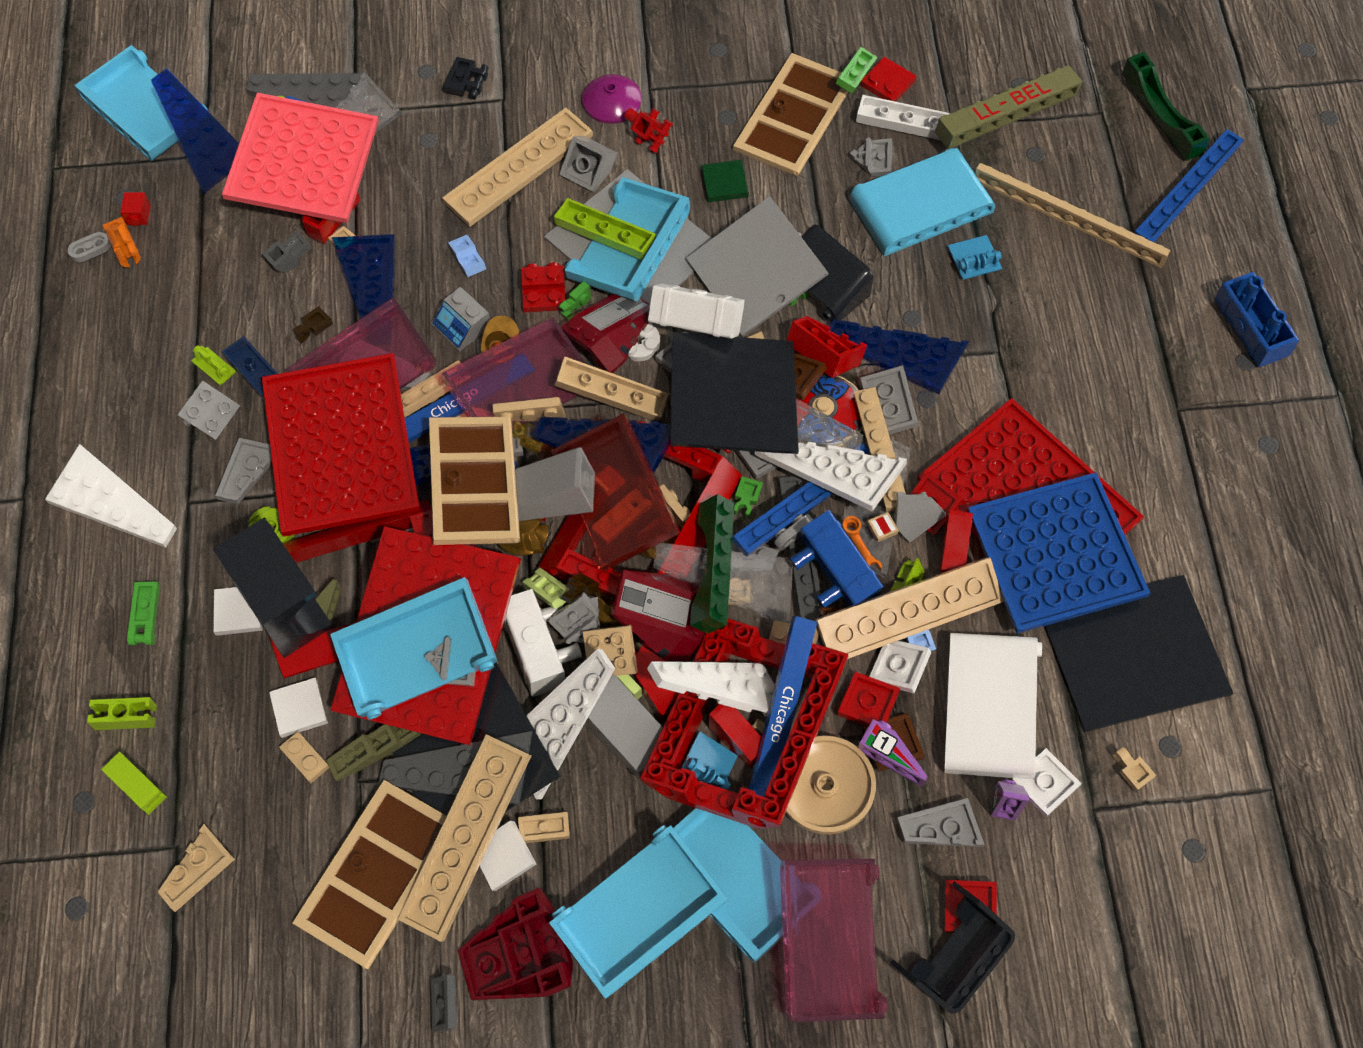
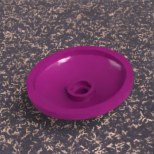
(610, 97)

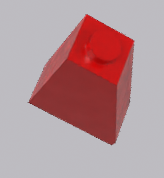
(955, 540)
(659, 699)
(735, 733)

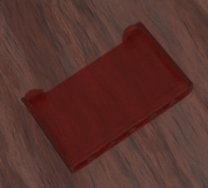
(628, 501)

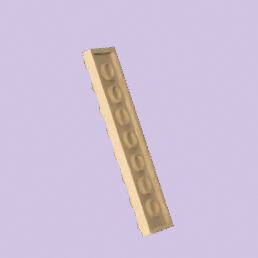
(515, 167)
(911, 609)
(464, 838)

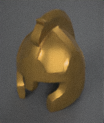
(530, 539)

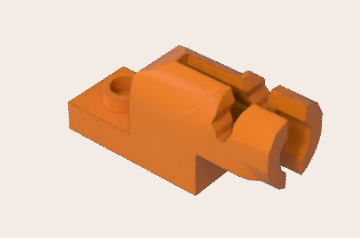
(122, 241)

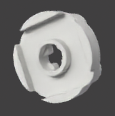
(649, 344)

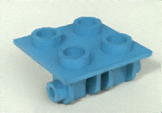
(975, 257)
(710, 761)

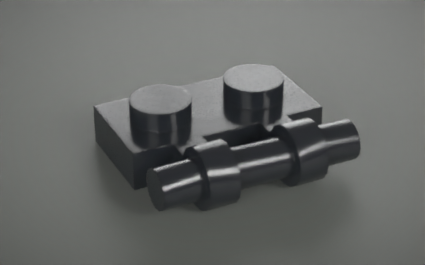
(460, 75)

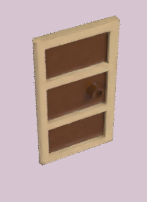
(792, 115)
(473, 481)
(372, 875)

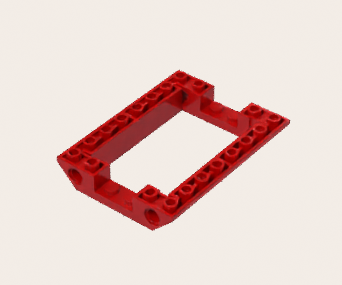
(705, 465)
(321, 649)
(677, 735)

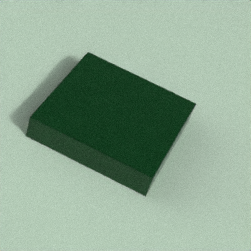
(725, 181)

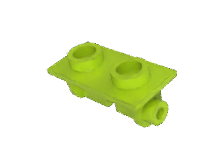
(212, 364)
(910, 572)

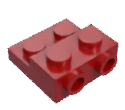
(543, 287)

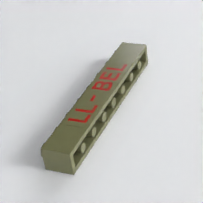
(1008, 106)

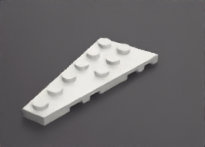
(841, 471)
(100, 495)
(732, 684)
(567, 707)

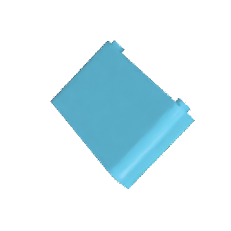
(127, 101)
(921, 201)
(622, 273)
(387, 651)
(746, 875)
(638, 911)

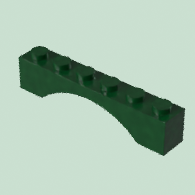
(1184, 134)
(710, 605)

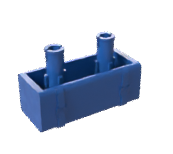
(1256, 319)
(839, 560)

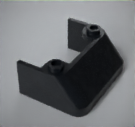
(965, 957)

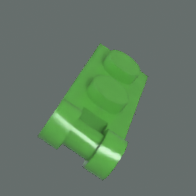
(143, 613)

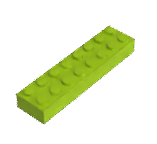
(604, 228)

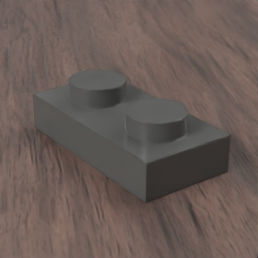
(443, 1003)

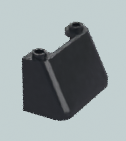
(848, 277)

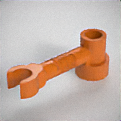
(854, 523)

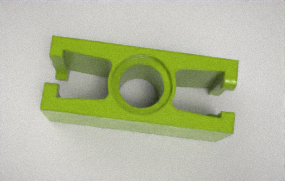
(115, 707)
(133, 783)

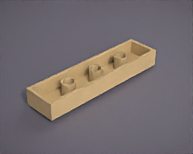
(611, 389)

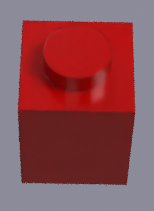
(135, 208)

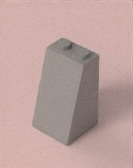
(555, 486)
(624, 726)

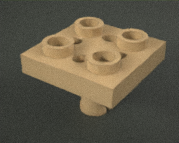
(619, 650)

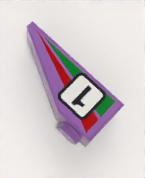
(887, 748)
(1008, 800)

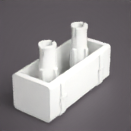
(696, 310)
(533, 643)

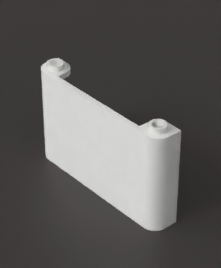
(992, 706)

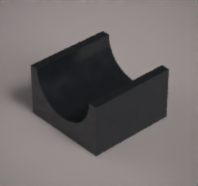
(273, 587)

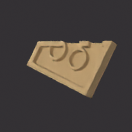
(530, 409)
(199, 866)

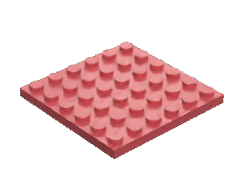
(301, 157)

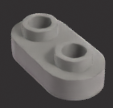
(89, 247)
(788, 536)

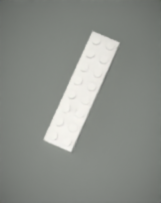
(899, 116)

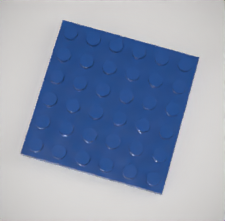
(1058, 552)

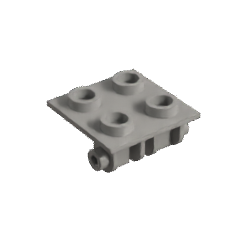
(208, 410)

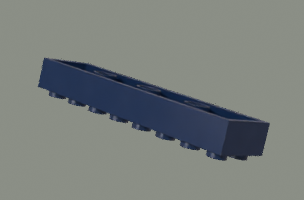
(249, 364)

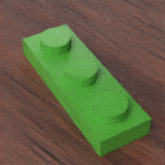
(856, 70)

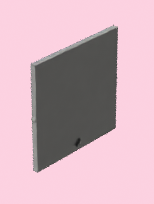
(759, 262)

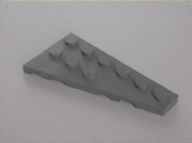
(446, 768)

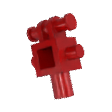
(648, 127)

